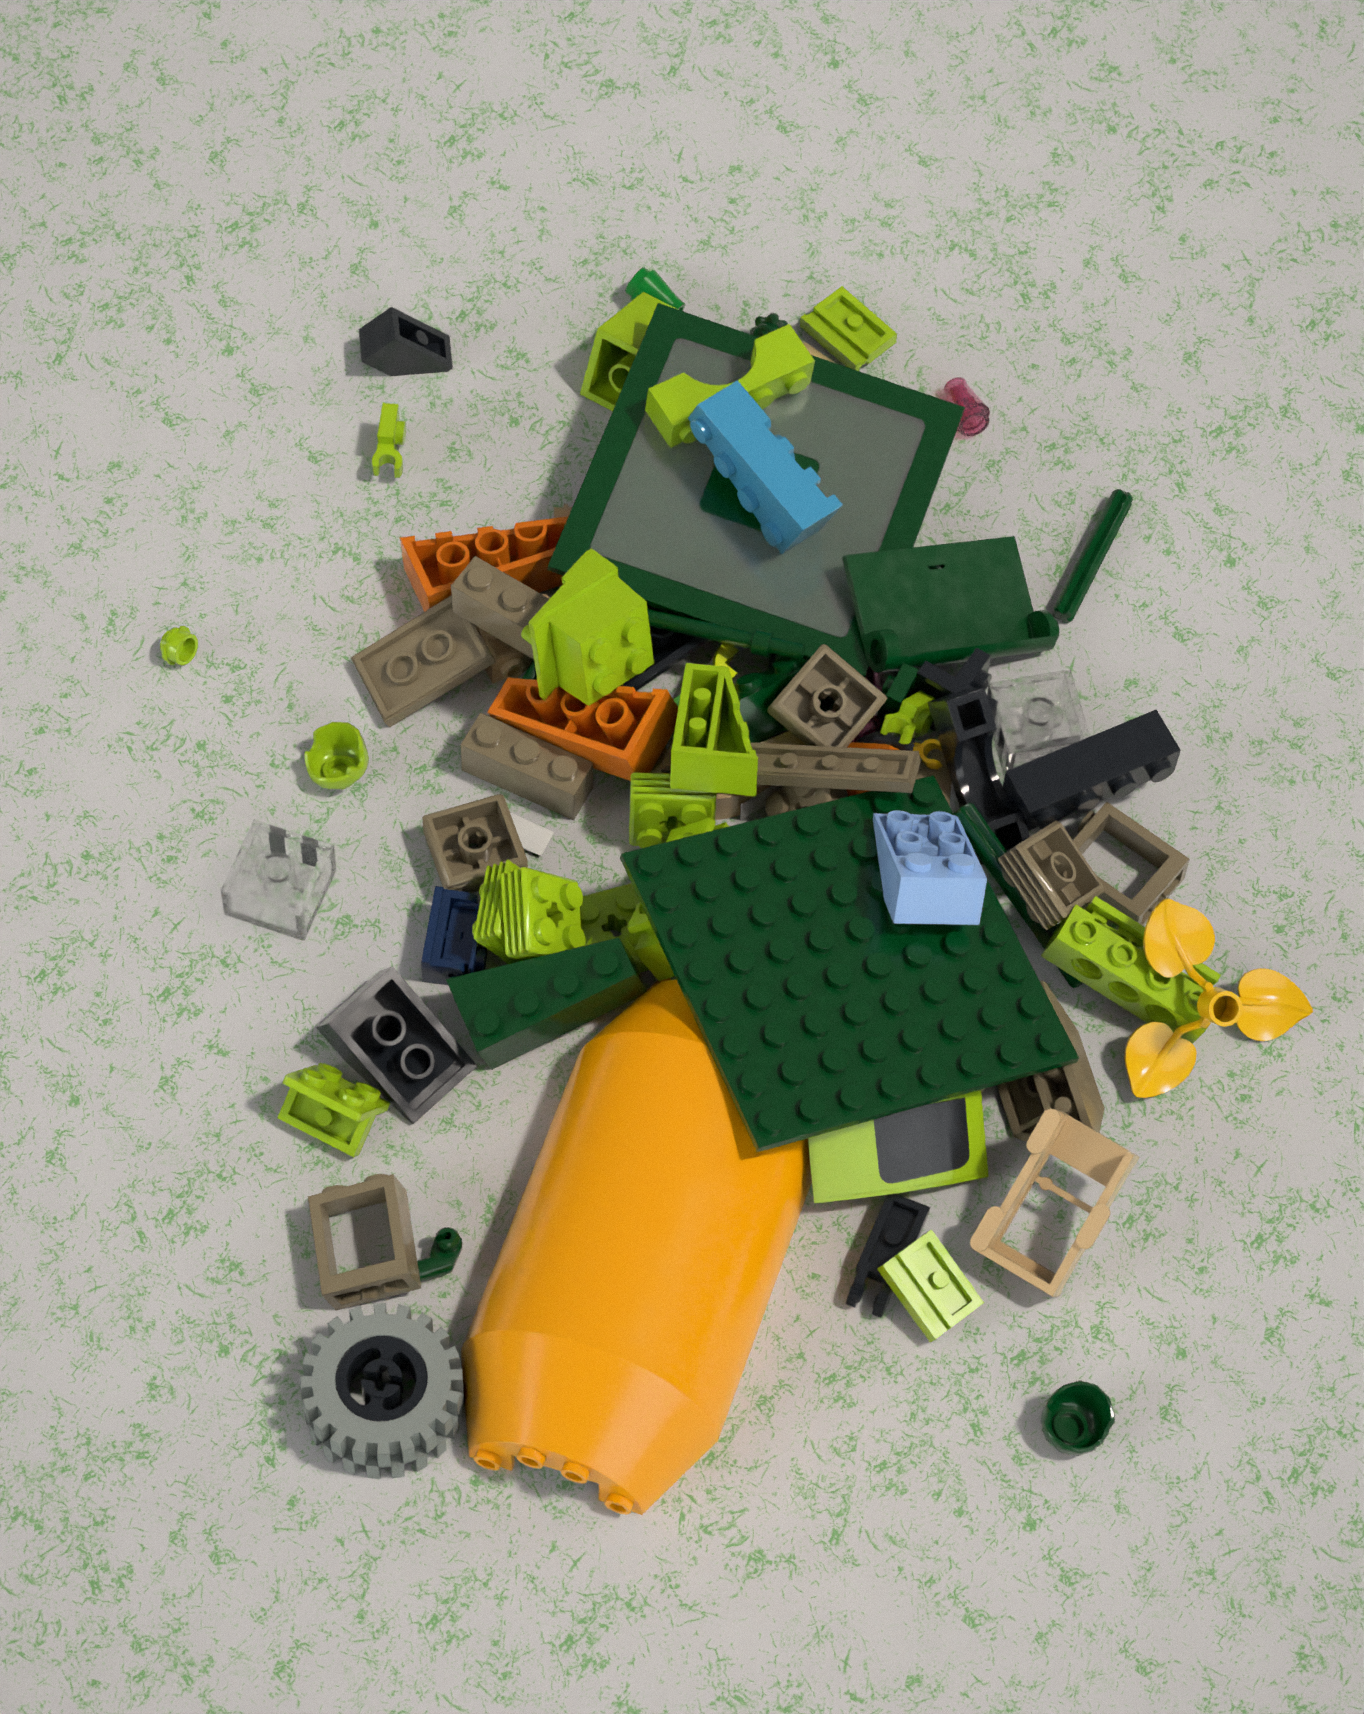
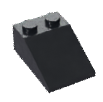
(397, 1044)

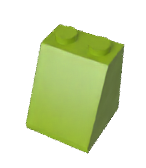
(616, 349)

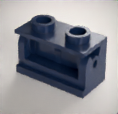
(449, 937)

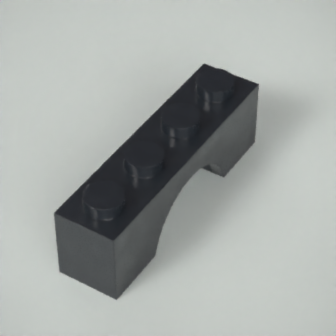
(966, 736)

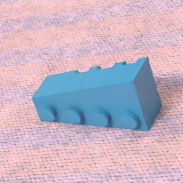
(762, 468)

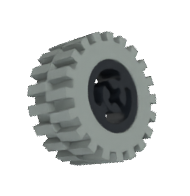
(382, 1430)

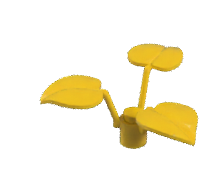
(1265, 1008)

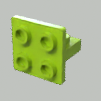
(331, 1107)

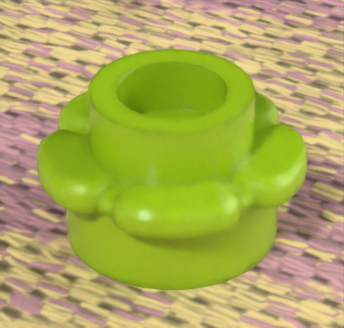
(178, 646)

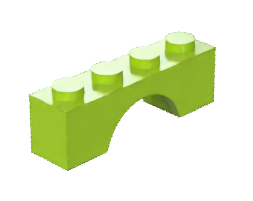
(777, 367)

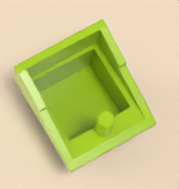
(590, 632)

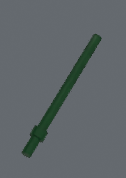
(761, 642)

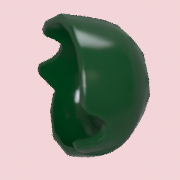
(1077, 1418)

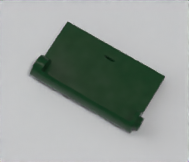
(941, 615)

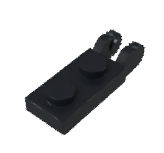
(894, 1229)

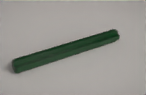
(989, 850)

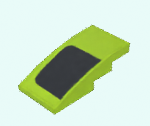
(901, 1151)

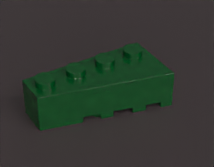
(543, 997)

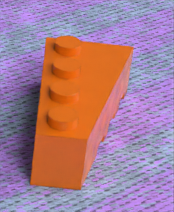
(616, 733)

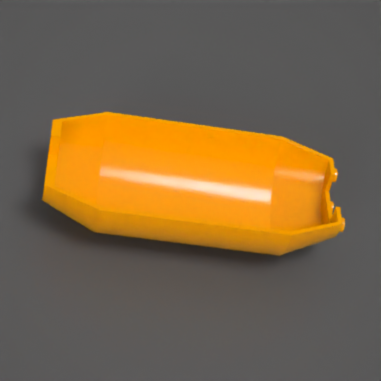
(631, 1267)

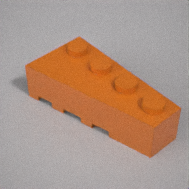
(518, 552)

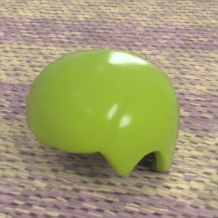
(336, 756)

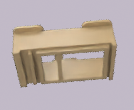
(1082, 1149)

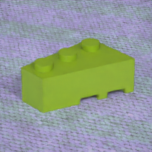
(710, 737)

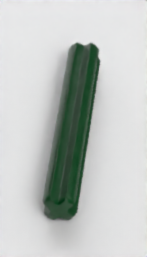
(1092, 555)

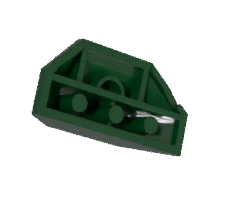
(759, 691)

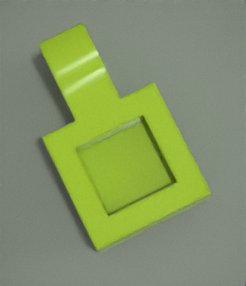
(390, 434)
(912, 719)

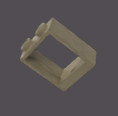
(1170, 861)
(376, 1280)

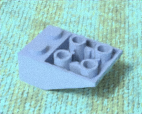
(928, 869)

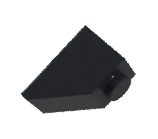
(404, 345)

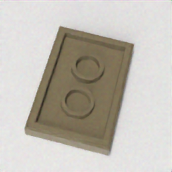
(421, 661)

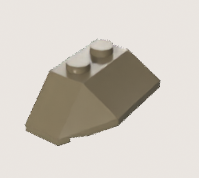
(1063, 1088)

